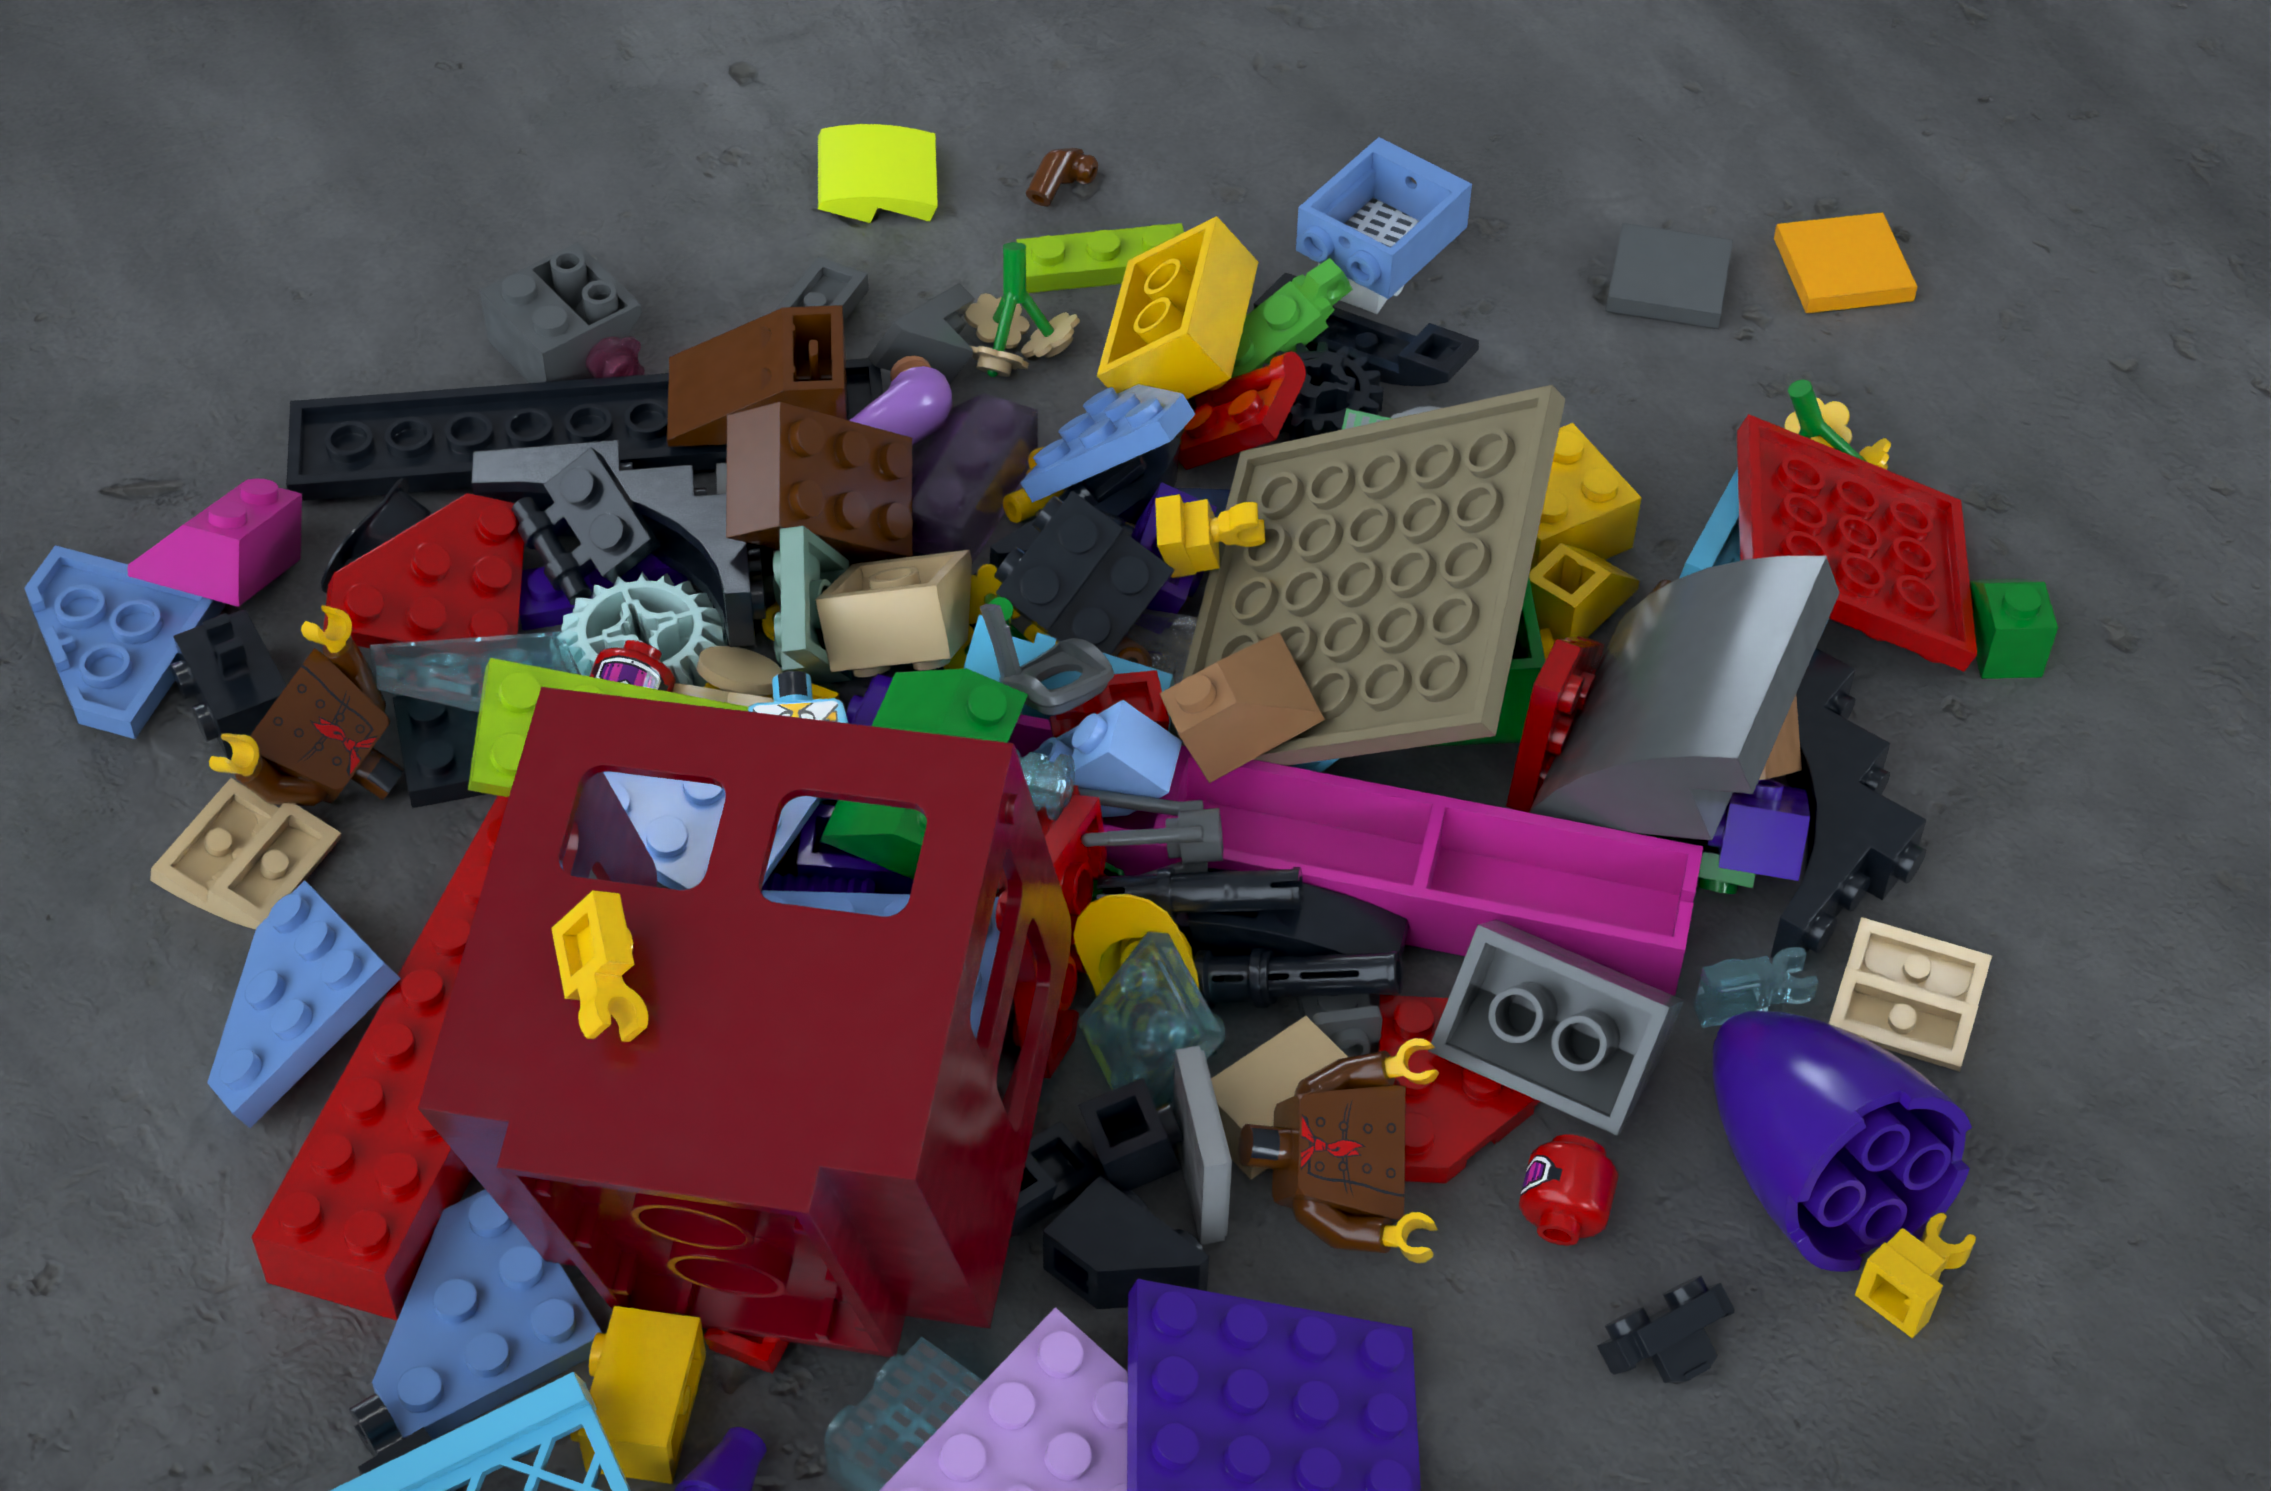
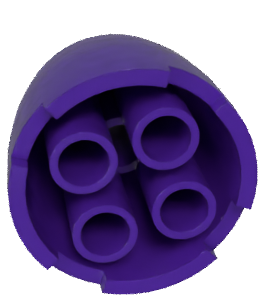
(1835, 1134)

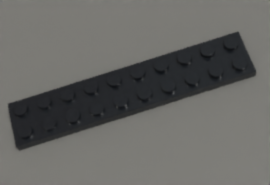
(430, 436)

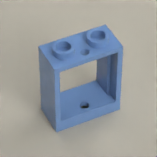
(1383, 173)

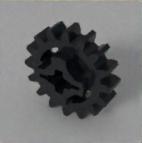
(1329, 388)

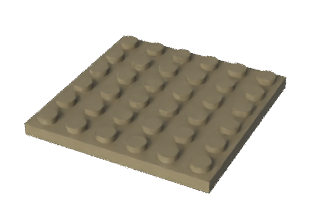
(1389, 570)

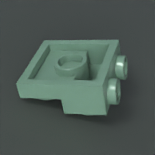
(801, 574)

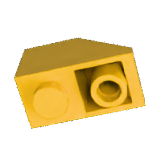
(1577, 591)

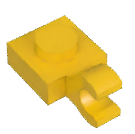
(592, 957)

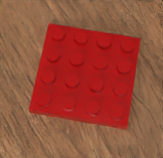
(1886, 538)

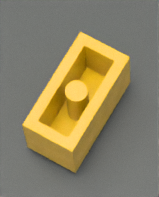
(645, 1389)

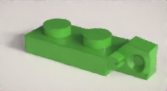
(1290, 316)

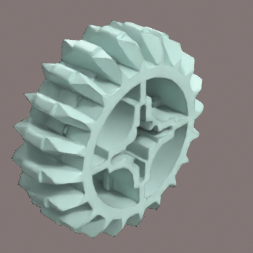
(647, 612)

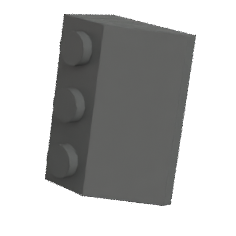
(1555, 1025)

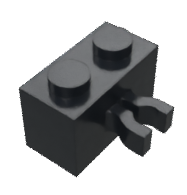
(228, 675)

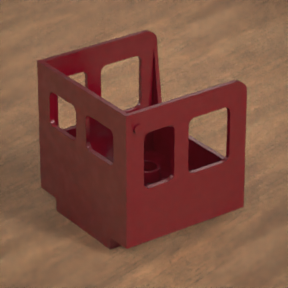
(808, 1107)

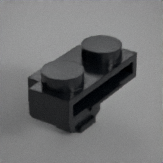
(1672, 1336)

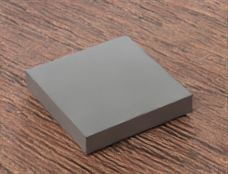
(1205, 1150)

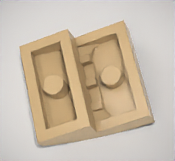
(243, 855)
(1911, 993)

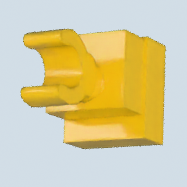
(1191, 533)
(1905, 1273)

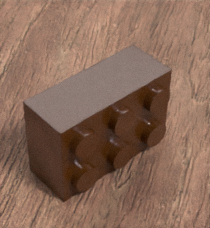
(820, 474)

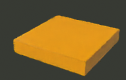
(1845, 262)

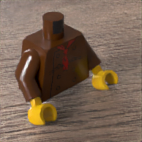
(318, 728)
(1343, 1153)

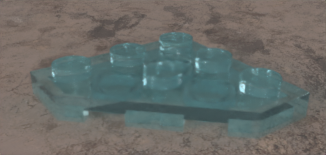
(454, 669)

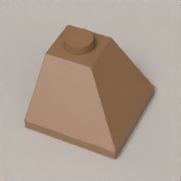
(1242, 706)

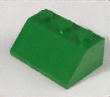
(927, 702)

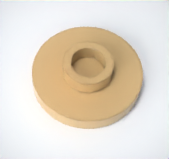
(737, 670)

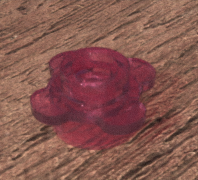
(614, 358)

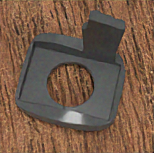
(1065, 656)

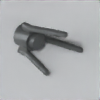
(1191, 836)

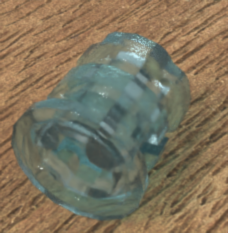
(1049, 782)

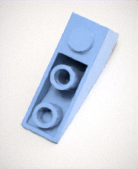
(1119, 754)

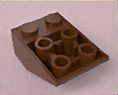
(780, 357)

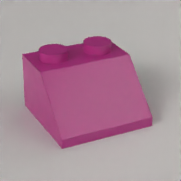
(230, 545)

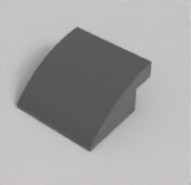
(1691, 698)

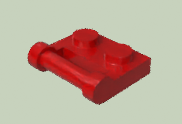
(1242, 411)

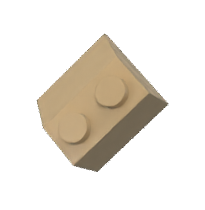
(897, 613)

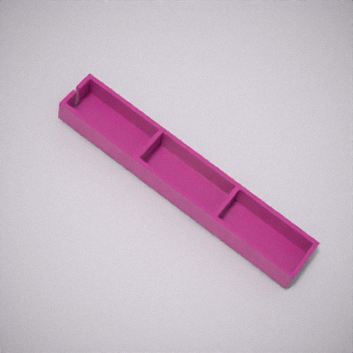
(1439, 860)

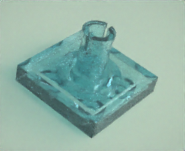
(1147, 1015)

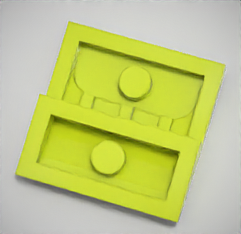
(877, 168)

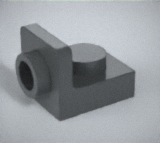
(1345, 1020)

